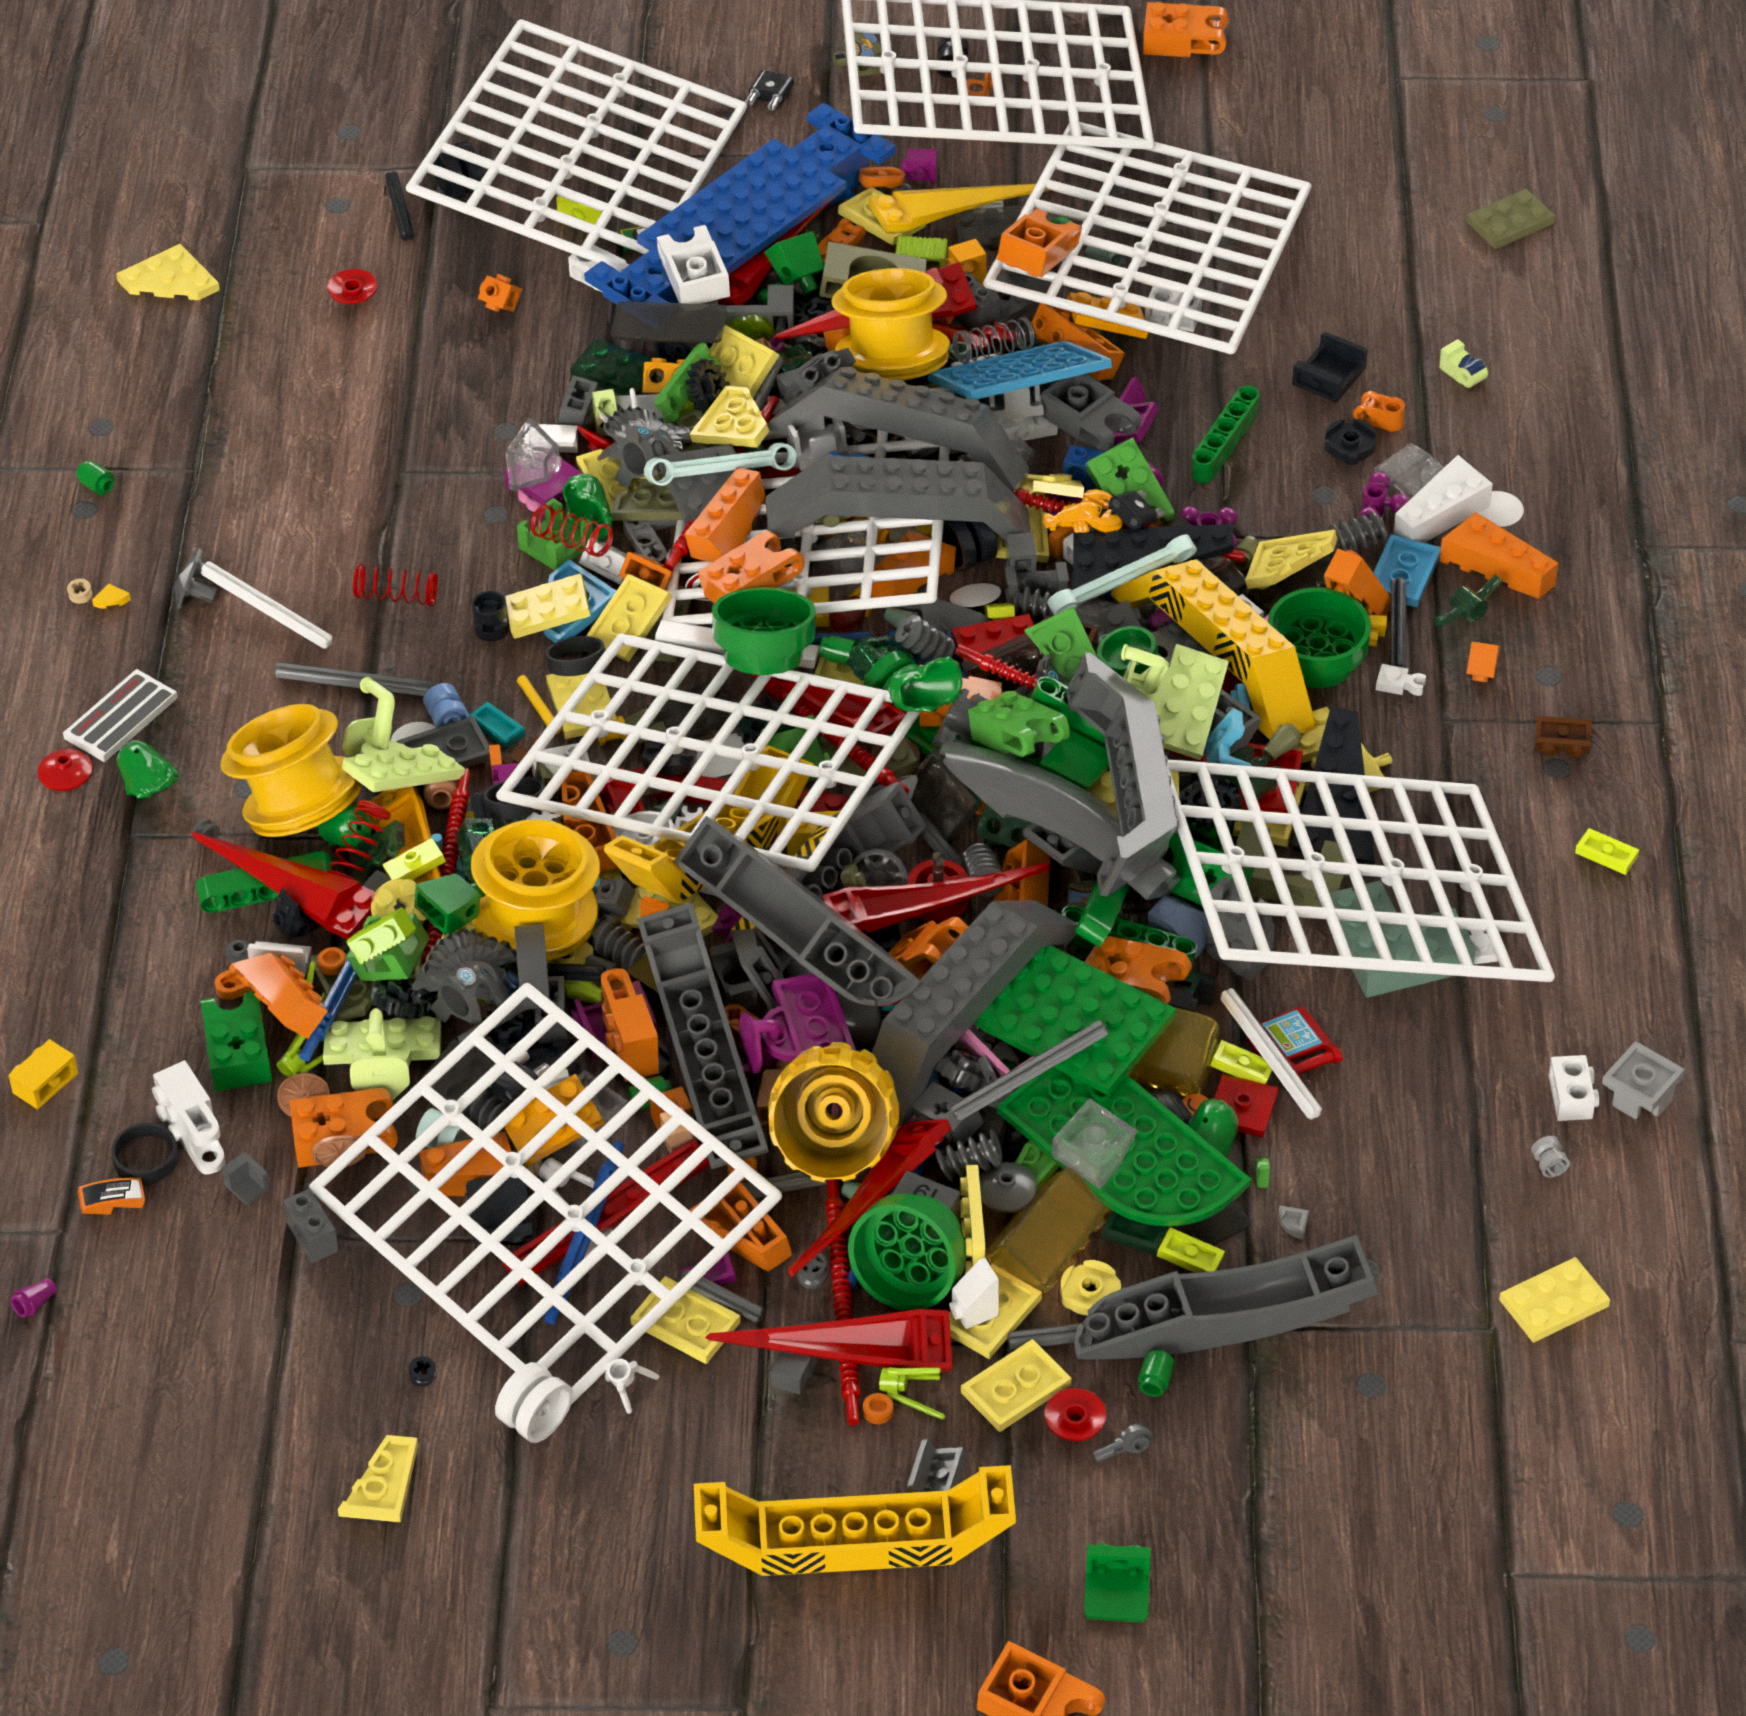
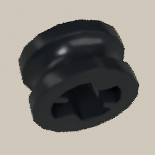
(422, 1362)

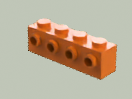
(1057, 325)

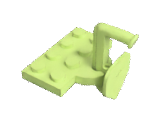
(1182, 693)
(385, 763)
(382, 1049)

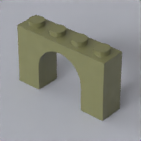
(846, 261)
(1301, 889)

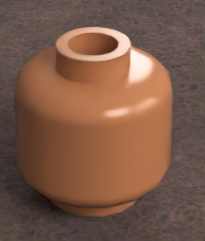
(439, 794)

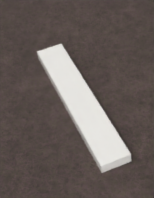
(701, 639)

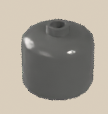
(862, 1021)

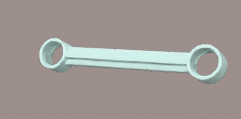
(720, 463)
(1175, 551)

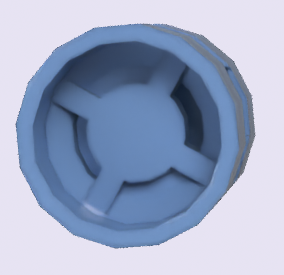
(444, 704)

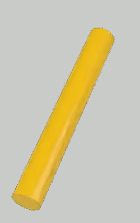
(536, 700)

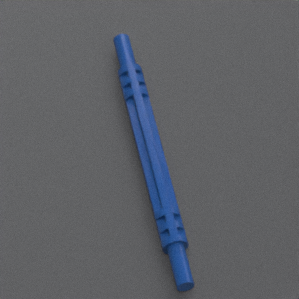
(332, 1004)
(580, 1241)

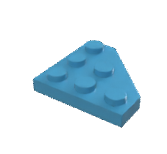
(597, 594)

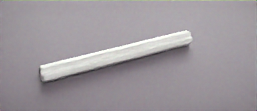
(267, 605)
(1271, 1054)

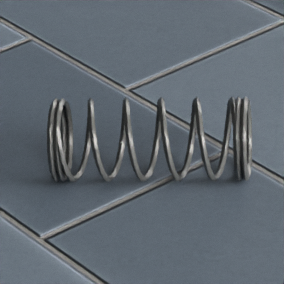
(1017, 333)

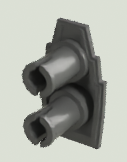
(821, 366)
(187, 585)

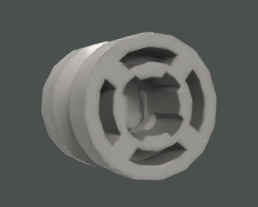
(1549, 1154)

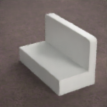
(564, 435)
(607, 565)
(297, 953)

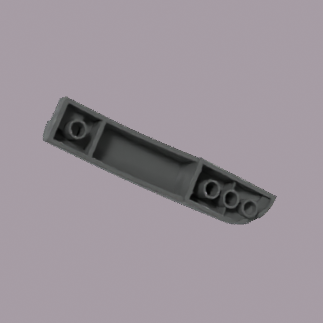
(1049, 801)
(794, 917)
(1226, 1305)

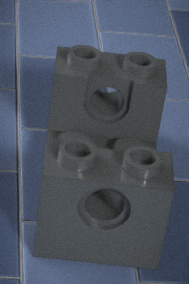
(990, 307)
(778, 311)

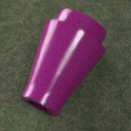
(31, 1298)

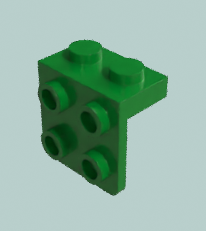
(1117, 1583)

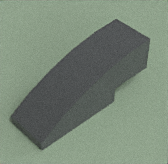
(532, 960)
(792, 1370)

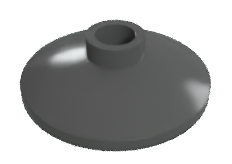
(1009, 1195)

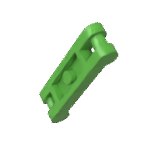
(674, 394)

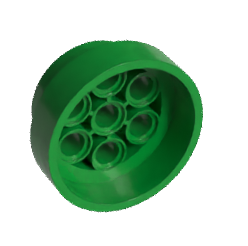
(763, 629)
(1327, 632)
(901, 1280)

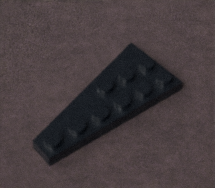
(1102, 553)
(1339, 753)

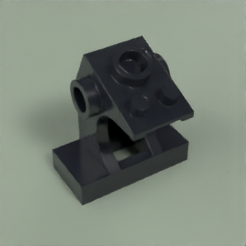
(290, 918)
(1200, 991)

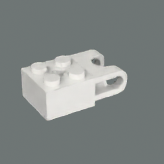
(694, 268)
(189, 1115)

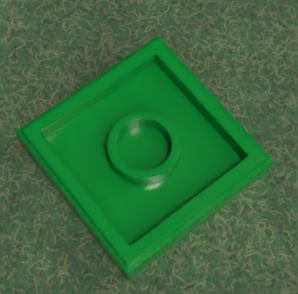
(1077, 761)

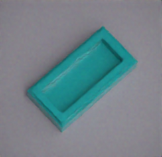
(498, 725)

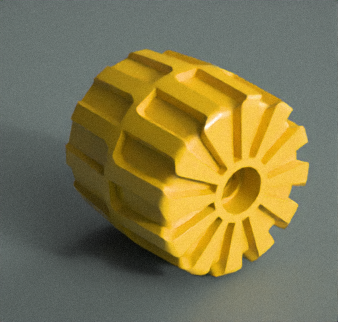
(826, 1143)

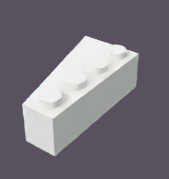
(1444, 502)

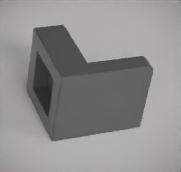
(245, 1178)

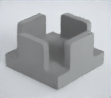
(1016, 403)
(817, 440)
(1643, 1081)

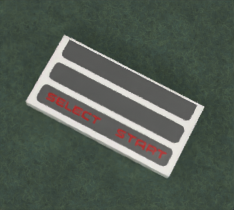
(120, 715)

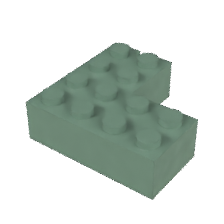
(1398, 941)

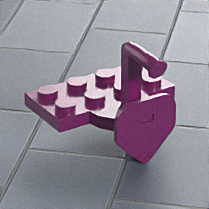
(804, 1018)

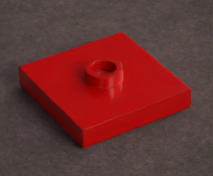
(1251, 1102)

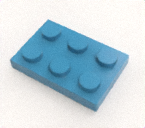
(1410, 561)

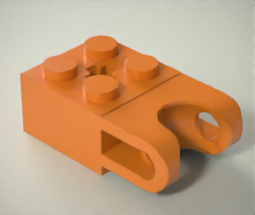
(1183, 29)
(1037, 243)
(751, 567)
(926, 944)
(1141, 965)
(629, 1024)
(338, 1115)
(1035, 1687)

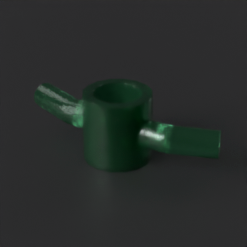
(1469, 603)

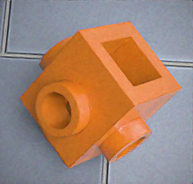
(499, 293)

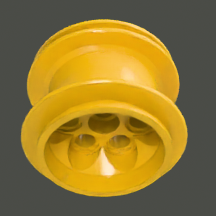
(893, 323)
(289, 770)
(537, 876)

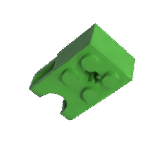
(1129, 460)
(1015, 724)

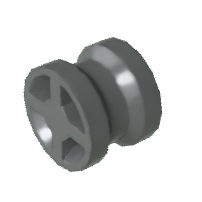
(811, 1279)

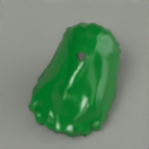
(587, 499)
(933, 685)
(144, 769)
(336, 827)
(1221, 1124)

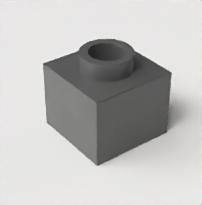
(614, 896)

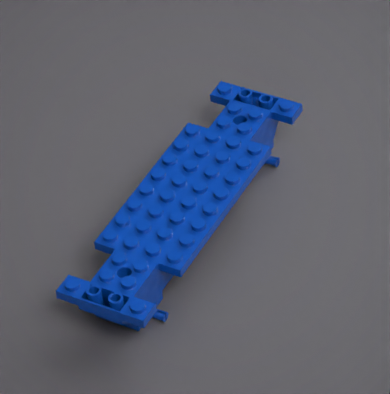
(752, 203)

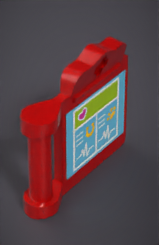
(1299, 1035)

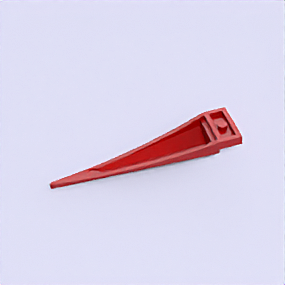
(747, 277)
(951, 277)
(849, 709)
(329, 899)
(885, 905)
(907, 1152)
(888, 1340)

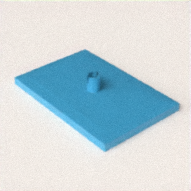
(1019, 370)

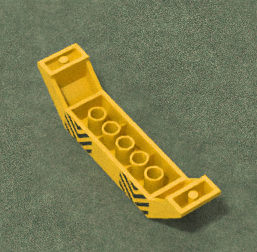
(1233, 633)
(653, 864)
(855, 1530)

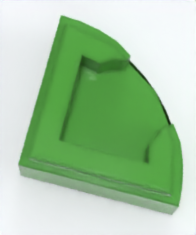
(1262, 1172)

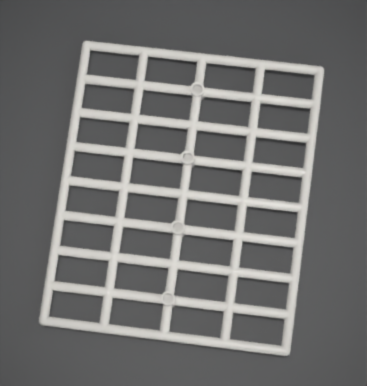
(1030, 71)
(593, 126)
(1160, 215)
(803, 583)
(675, 742)
(1390, 873)
(574, 1214)

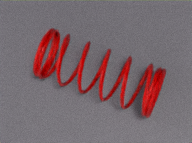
(592, 539)
(432, 582)
(377, 812)

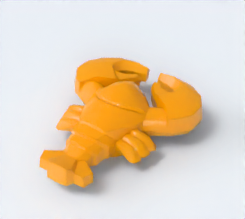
(1086, 514)

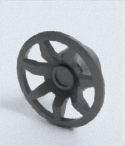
(882, 872)

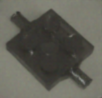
(462, 1074)

